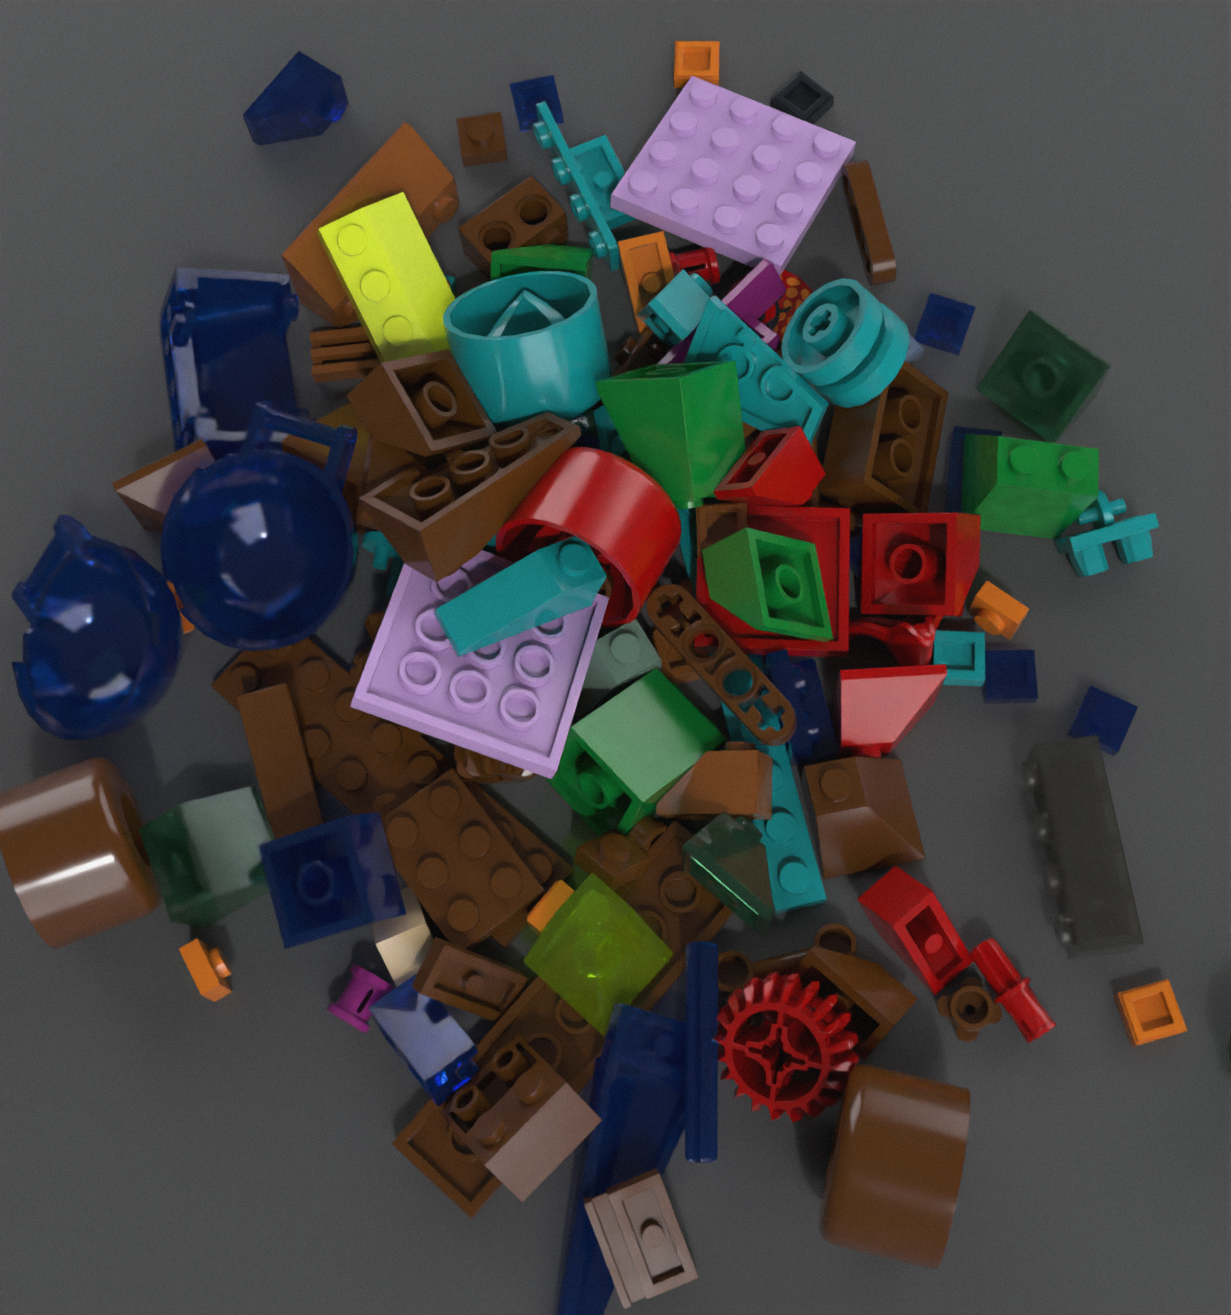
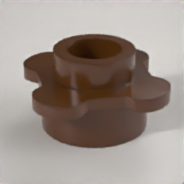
(984, 1009)

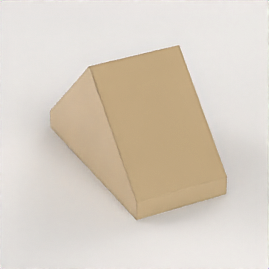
(404, 939)

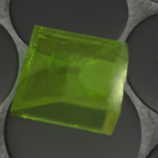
(597, 952)

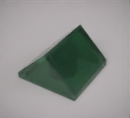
(1044, 377)

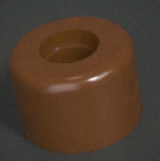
(77, 852)
(895, 1165)

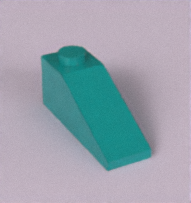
(523, 596)

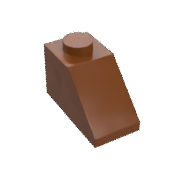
(720, 782)

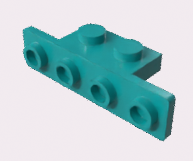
(591, 177)

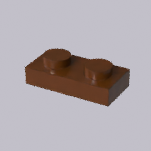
(468, 980)

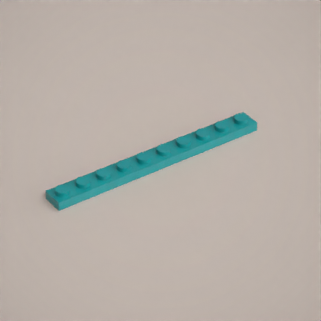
(789, 850)

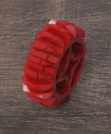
(762, 1061)

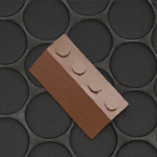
(398, 166)

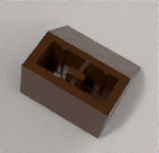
(520, 1117)

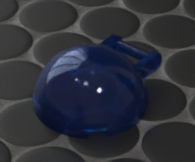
(264, 538)
(98, 636)

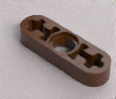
(868, 223)

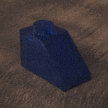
(297, 103)

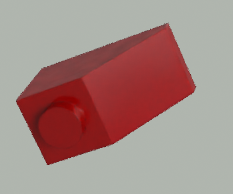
(773, 471)
(916, 928)

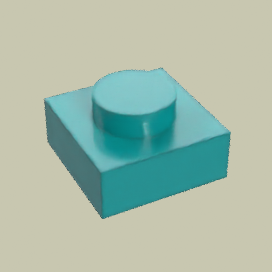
(963, 657)

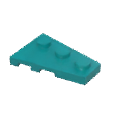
(768, 387)

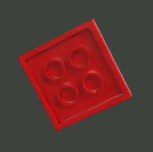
(831, 535)

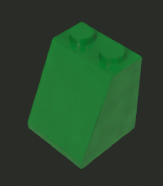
(679, 424)
(1027, 484)
(632, 753)

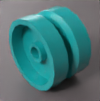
(845, 343)

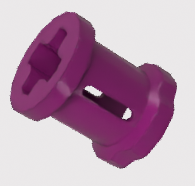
(359, 994)

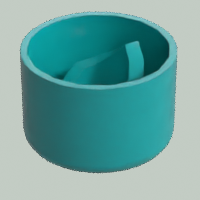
(530, 345)

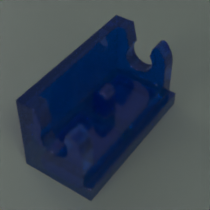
(426, 1040)

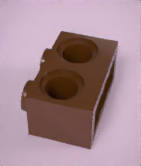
(507, 224)

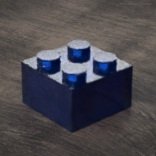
(331, 879)

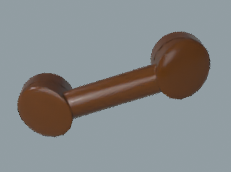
(737, 969)

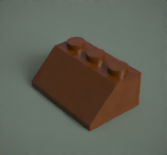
(888, 448)

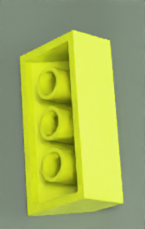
(390, 278)

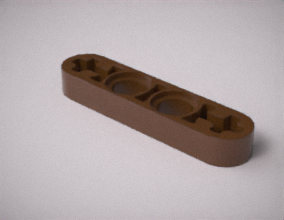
(718, 666)

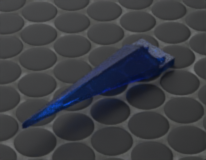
(642, 1112)

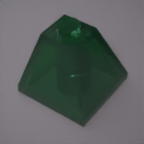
(733, 868)

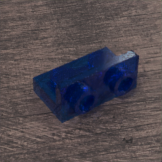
(802, 687)

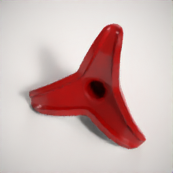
(906, 639)

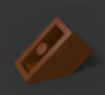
(862, 989)

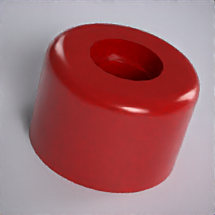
(612, 509)

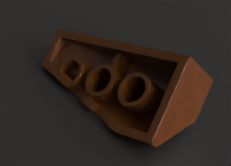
(456, 508)

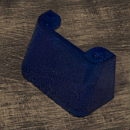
(225, 354)

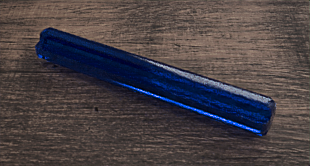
(701, 1053)

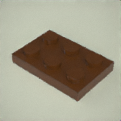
(458, 862)

